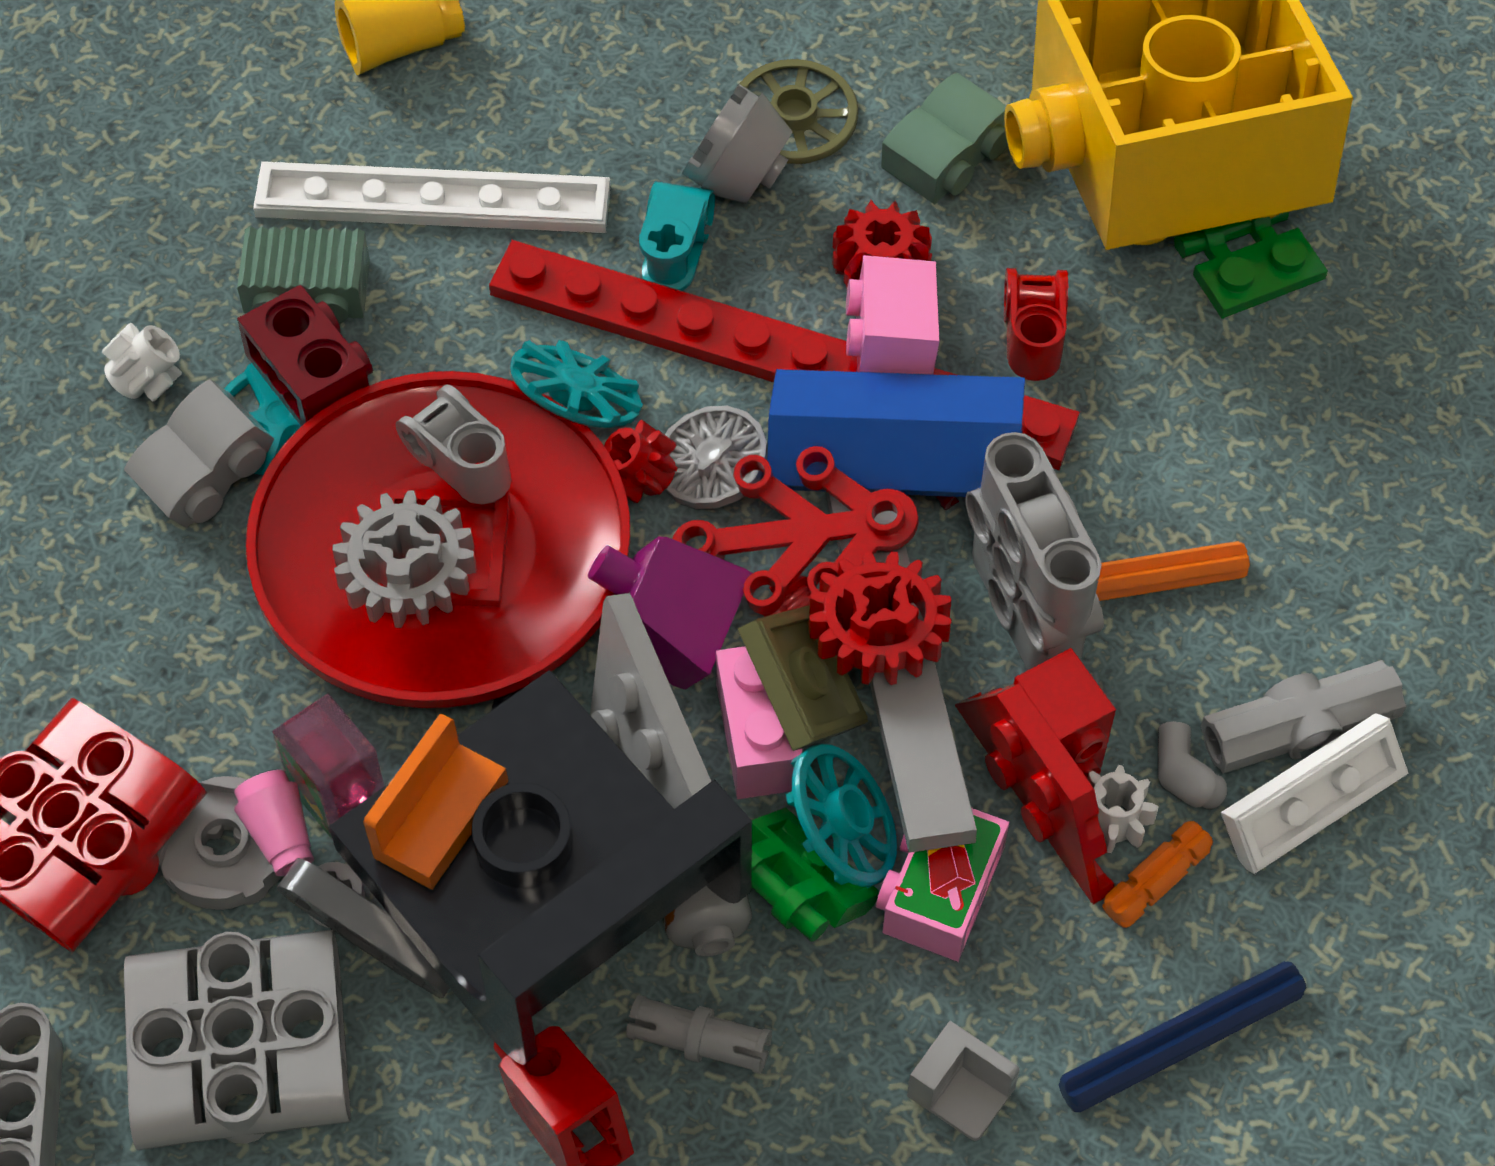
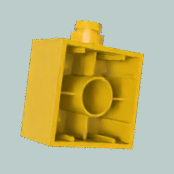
(1182, 112)

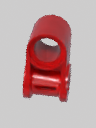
(1035, 322)

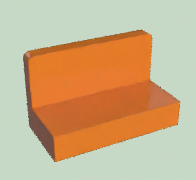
(431, 805)

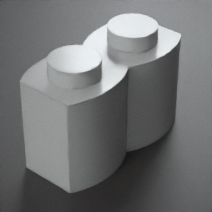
(199, 454)

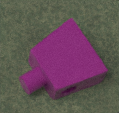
(682, 601)

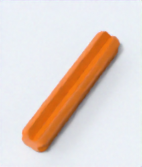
(1172, 570)

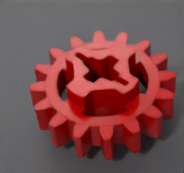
(880, 617)

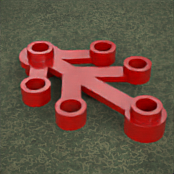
(806, 526)

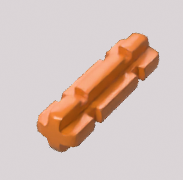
(1157, 874)

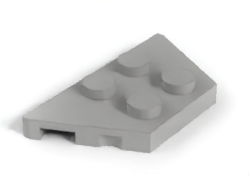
(639, 707)

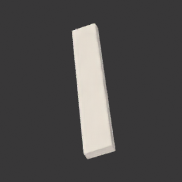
(432, 197)

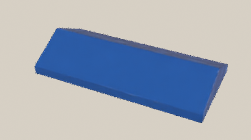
(892, 427)

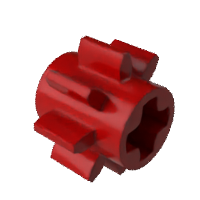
(642, 459)

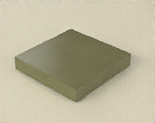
(802, 688)

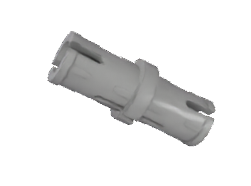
(699, 1034)

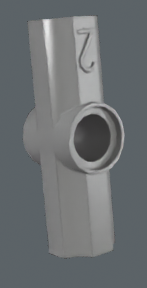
(1301, 715)

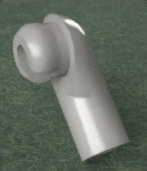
(1184, 774)

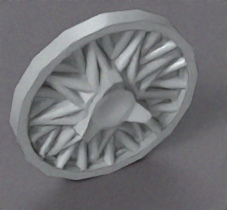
(707, 452)

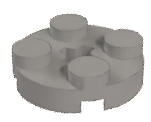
(213, 879)

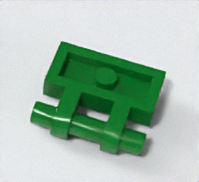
(1253, 273)
(799, 882)

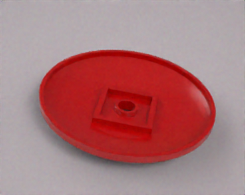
(531, 550)

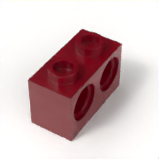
(303, 353)

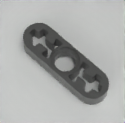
(358, 923)

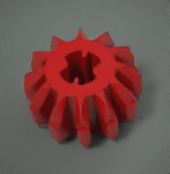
(880, 235)

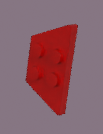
(1046, 779)

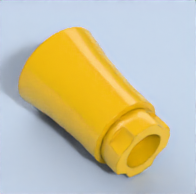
(391, 29)

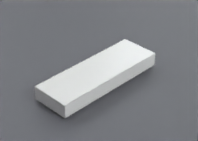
(1314, 793)

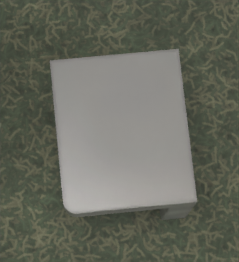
(963, 1081)

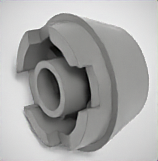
(741, 148)

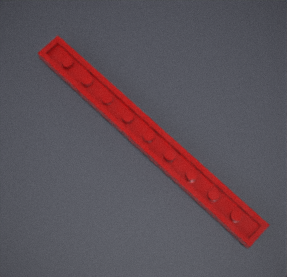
(706, 328)

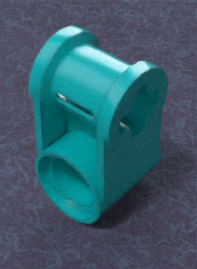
(675, 233)

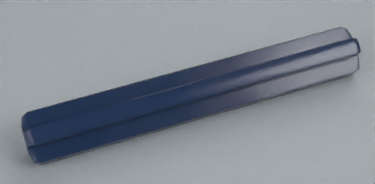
(1182, 1036)

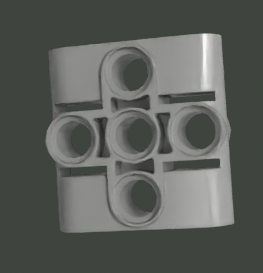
(1033, 552)
(164, 1005)

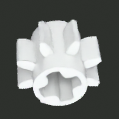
(142, 362)
(1123, 790)

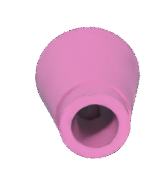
(274, 818)

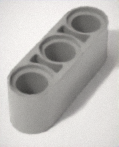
(31, 1078)

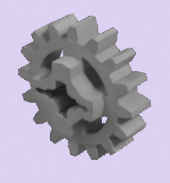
(405, 554)

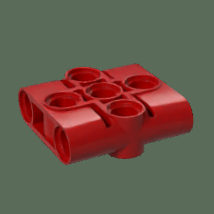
(82, 821)

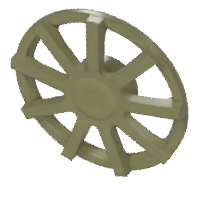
(800, 111)

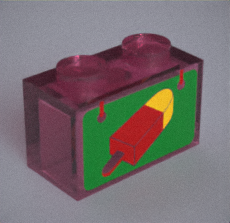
(328, 760)

